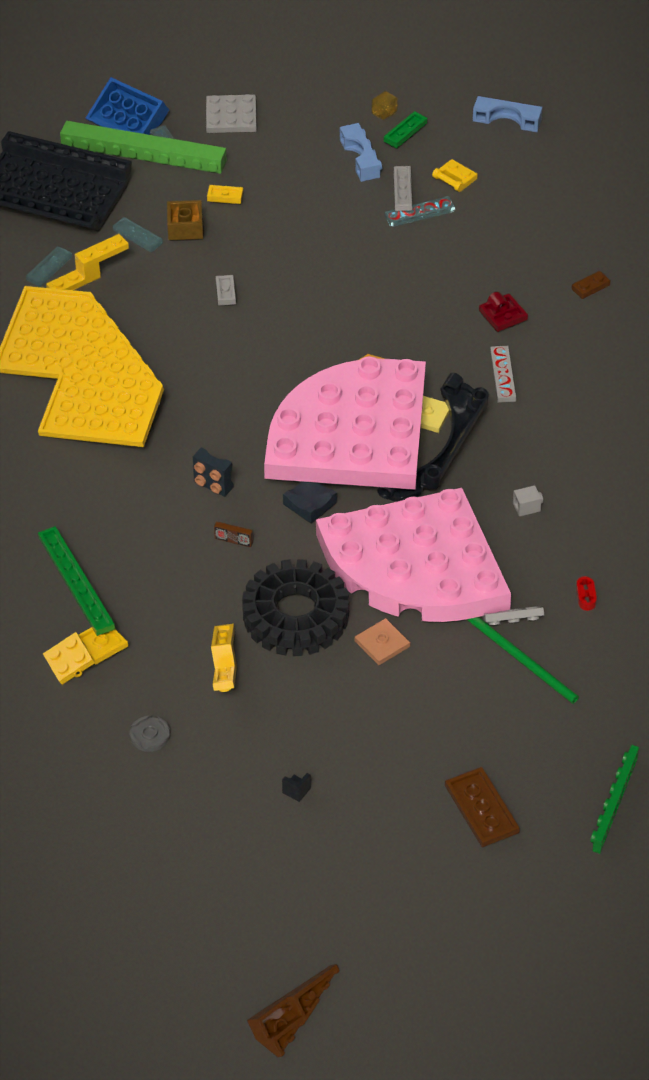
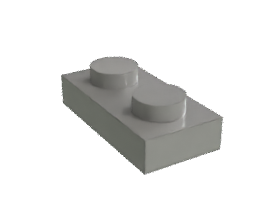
(225, 290)

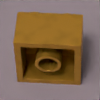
(184, 220)

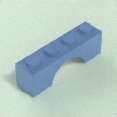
(490, 109)
(354, 139)

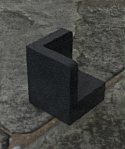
(296, 787)

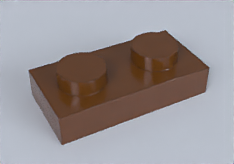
(590, 284)

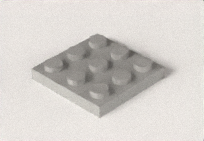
(230, 113)

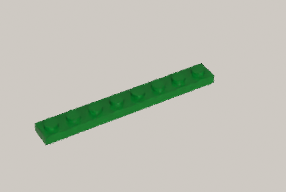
(76, 581)

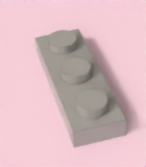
(513, 615)

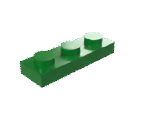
(405, 129)

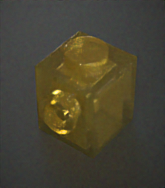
(384, 105)

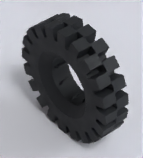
(295, 632)

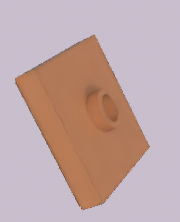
(382, 641)

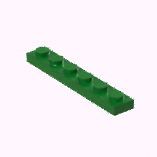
(611, 805)

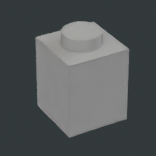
(527, 500)

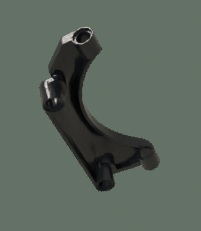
(464, 408)

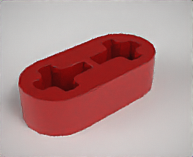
(582, 593)

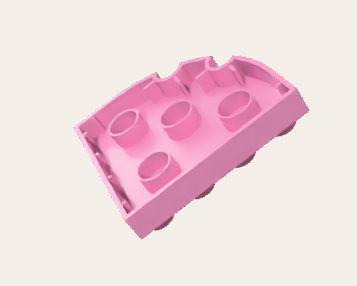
(351, 426)
(417, 557)

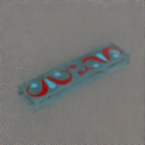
(420, 211)

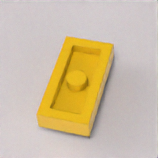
(225, 194)

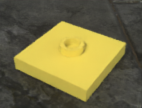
(433, 414)

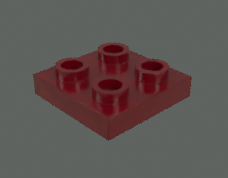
(502, 311)

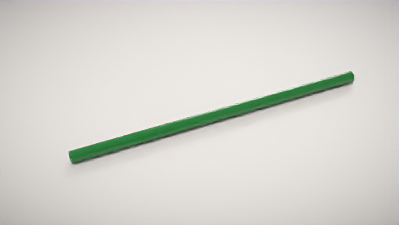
(524, 659)

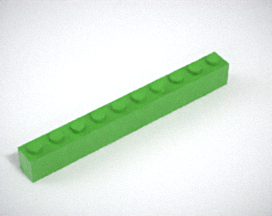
(144, 147)

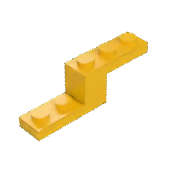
(88, 263)
(224, 657)

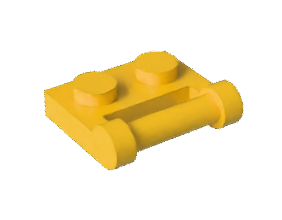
(455, 175)

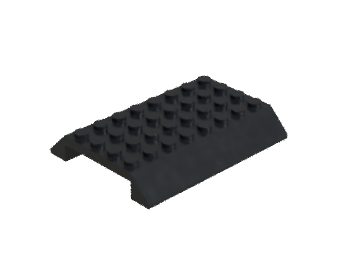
(60, 180)

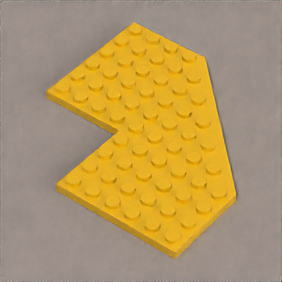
(102, 381)

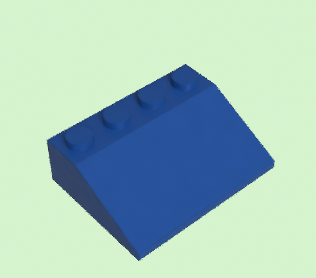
(127, 109)

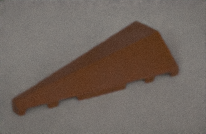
(280, 1021)

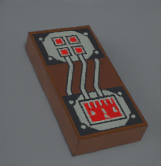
(233, 534)

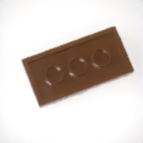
(482, 807)

